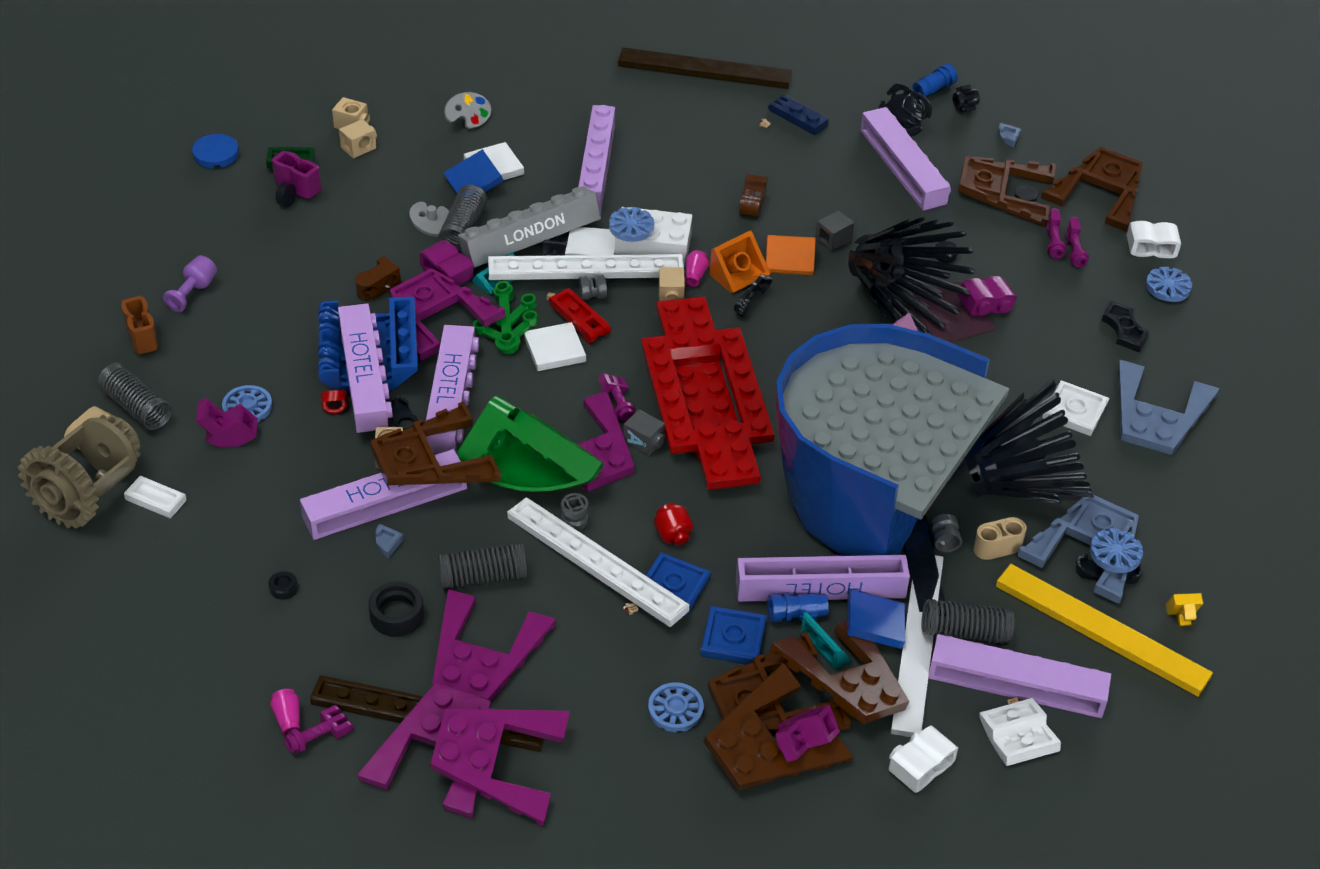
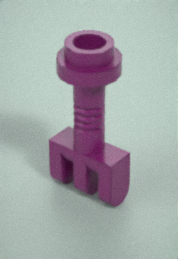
(1055, 248)
(1078, 257)
(618, 387)
(331, 721)

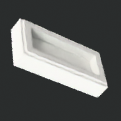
(155, 497)

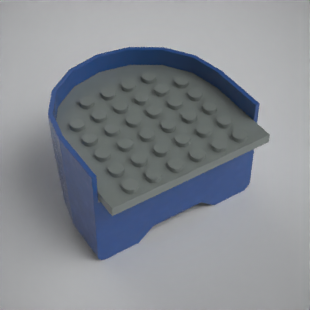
(877, 430)

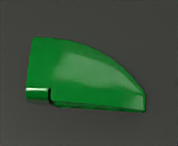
(528, 450)

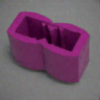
(296, 171)
(447, 260)
(988, 296)

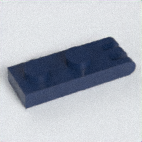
(799, 114)

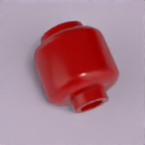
(673, 524)

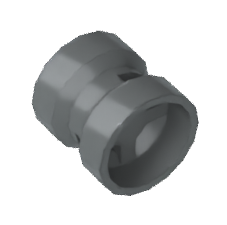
(592, 287)
(575, 510)
(946, 533)

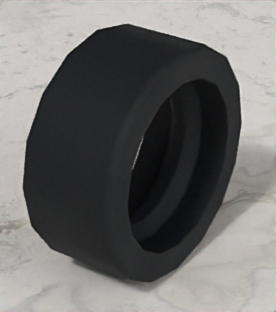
(396, 592)

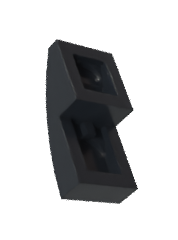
(555, 246)

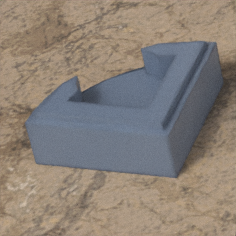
(1009, 134)
(387, 540)

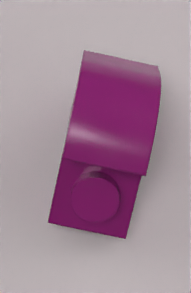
(226, 428)
(806, 731)

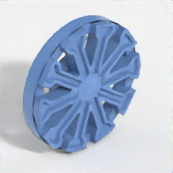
(631, 225)
(1168, 285)
(259, 405)
(1116, 551)
(675, 707)

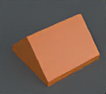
(790, 254)
(737, 262)

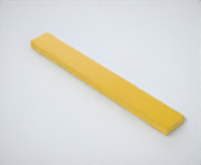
(1105, 630)

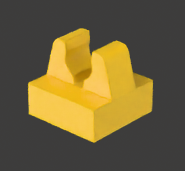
(1184, 607)

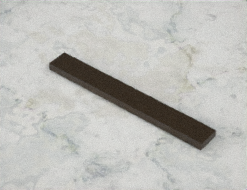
(705, 68)
(390, 706)

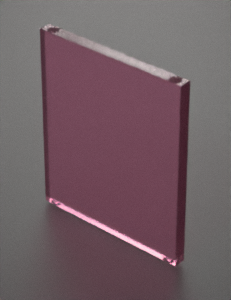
(958, 325)

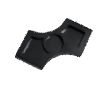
(1128, 331)

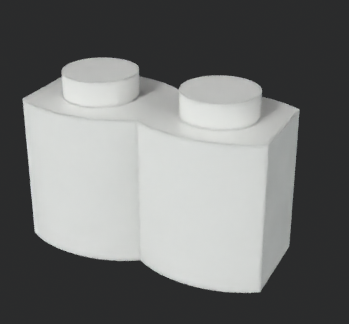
(1153, 239)
(922, 758)

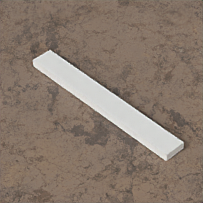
(579, 266)
(599, 562)
(914, 666)

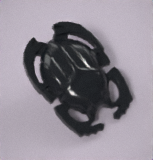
(908, 108)

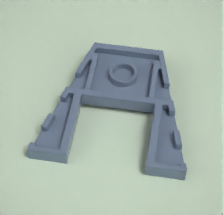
(1153, 425)
(1083, 523)

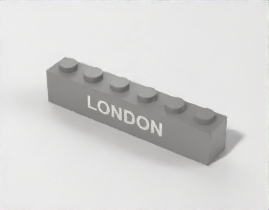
(530, 226)

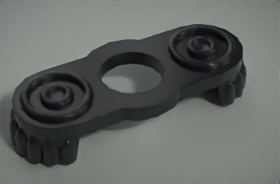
(761, 285)
(401, 411)
(1090, 570)

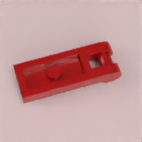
(582, 316)

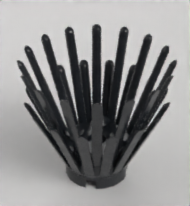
(887, 262)
(1012, 462)

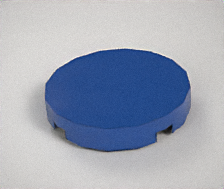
(215, 150)

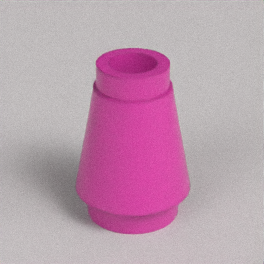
(696, 266)
(286, 709)

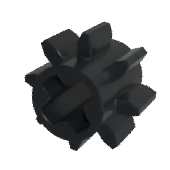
(966, 98)

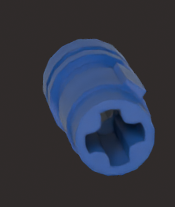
(939, 79)
(790, 607)

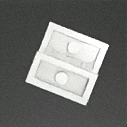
(1019, 731)

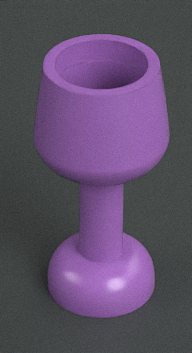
(197, 275)

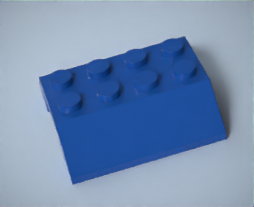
(396, 339)

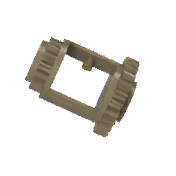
(63, 485)

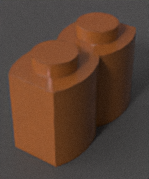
(139, 325)

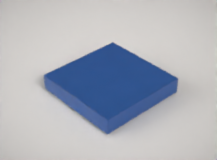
(476, 171)
(679, 578)
(876, 619)
(733, 635)

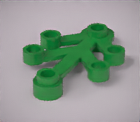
(509, 339)

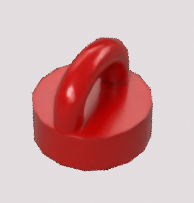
(334, 396)

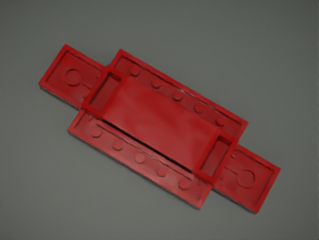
(695, 395)

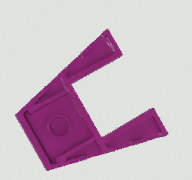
(435, 292)
(608, 447)
(477, 668)
(424, 725)
(470, 745)

